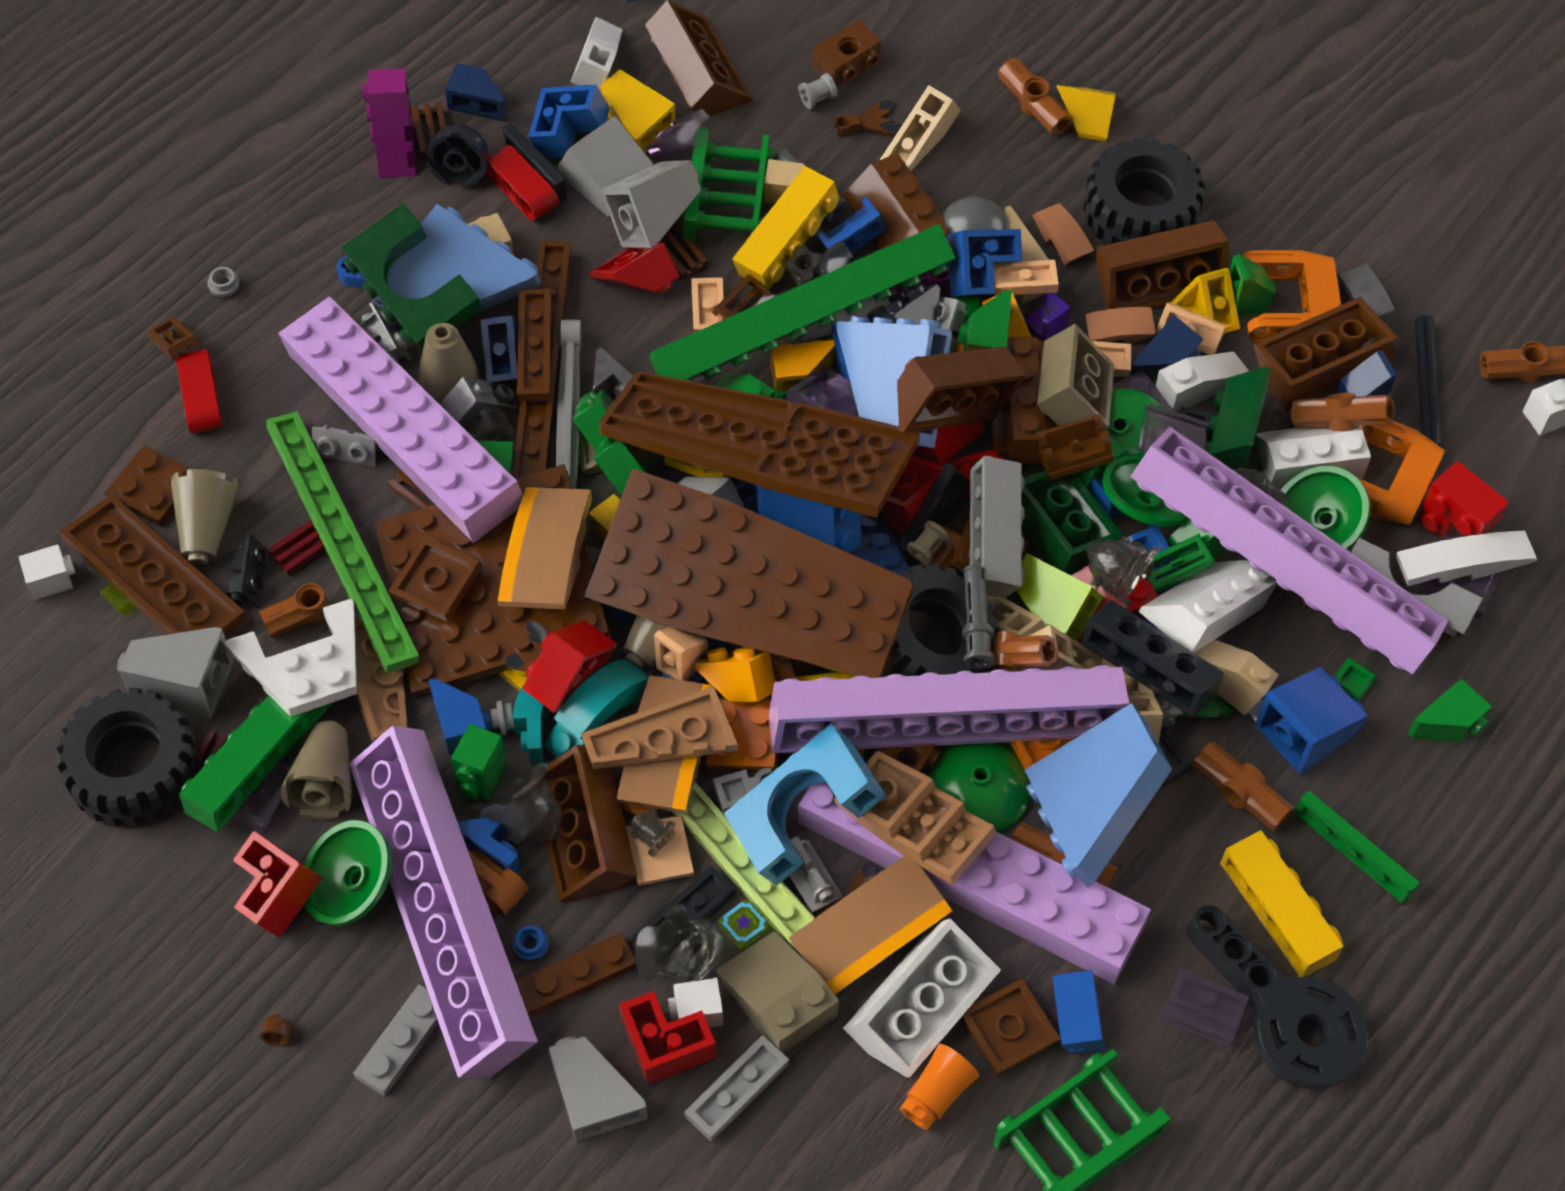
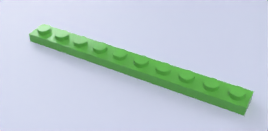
(343, 543)

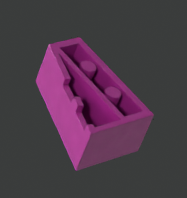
(391, 122)

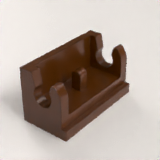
(1075, 447)

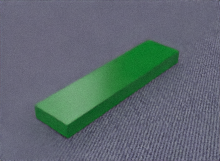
(1356, 847)

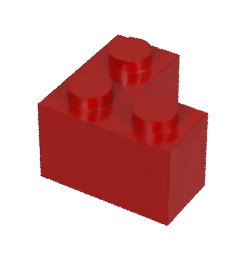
(1461, 502)
(565, 662)
(278, 887)
(663, 1046)

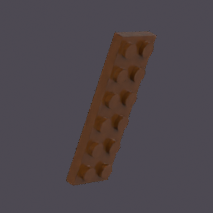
(149, 570)

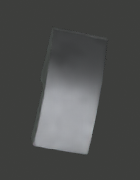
(1364, 283)

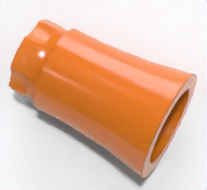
(938, 1086)

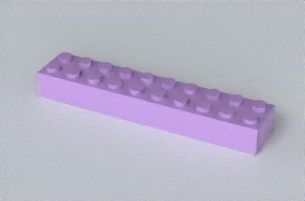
(402, 419)
(1290, 550)
(946, 707)
(1011, 889)
(443, 905)

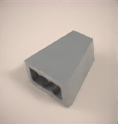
(593, 1090)

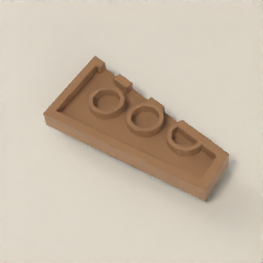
(378, 694)
(669, 731)

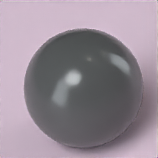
(975, 214)

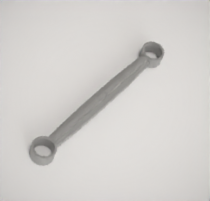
(568, 396)

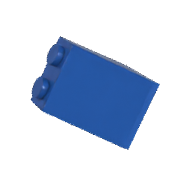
(825, 523)
(1309, 718)

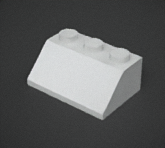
(1294, 450)

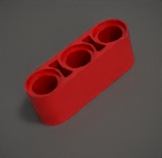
(521, 183)
(199, 391)

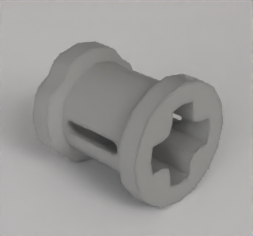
(817, 90)

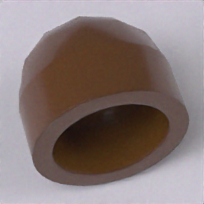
(276, 1031)

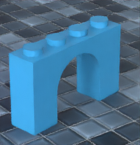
(762, 812)

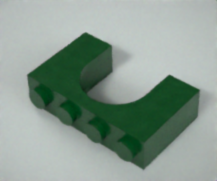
(373, 256)

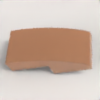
(1067, 236)
(1126, 323)

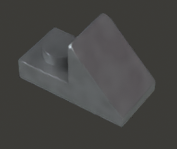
(609, 374)

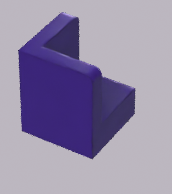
(1049, 318)

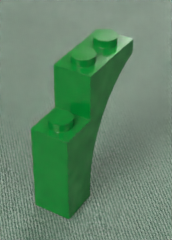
(611, 455)

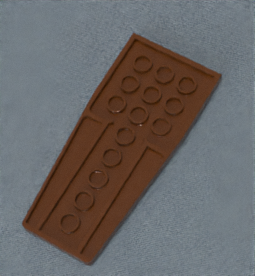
(764, 440)
(746, 580)

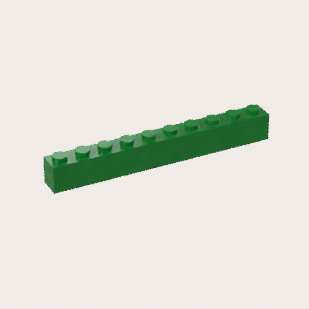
(804, 307)

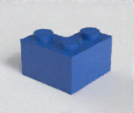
(562, 114)
(974, 258)

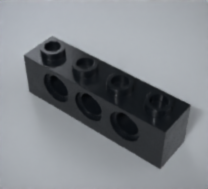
(1152, 658)

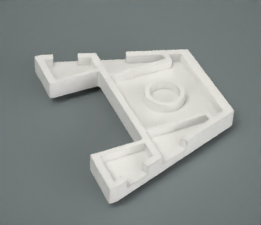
(307, 674)

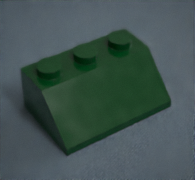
(1237, 417)
(1063, 520)

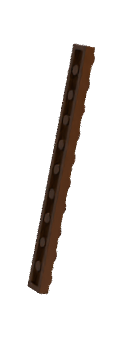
(537, 416)

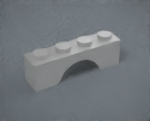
(1452, 602)

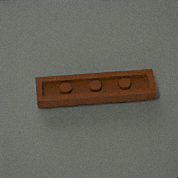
(534, 345)
(576, 974)

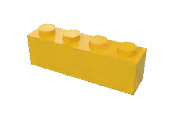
(786, 227)
(1282, 904)

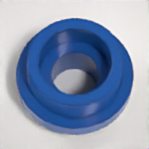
(526, 934)

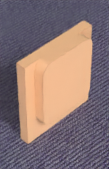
(671, 861)

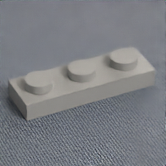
(398, 1043)
(736, 1088)

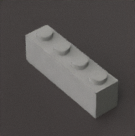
(996, 523)

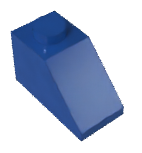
(456, 712)

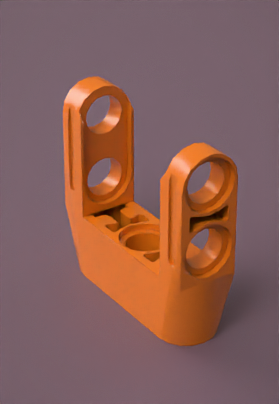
(1316, 281)
(1414, 476)

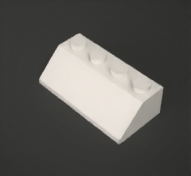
(1210, 603)
(922, 998)

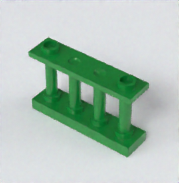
(706, 150)
(1115, 1146)

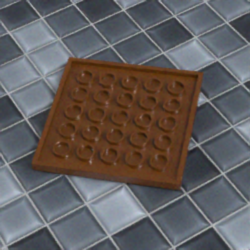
(479, 631)

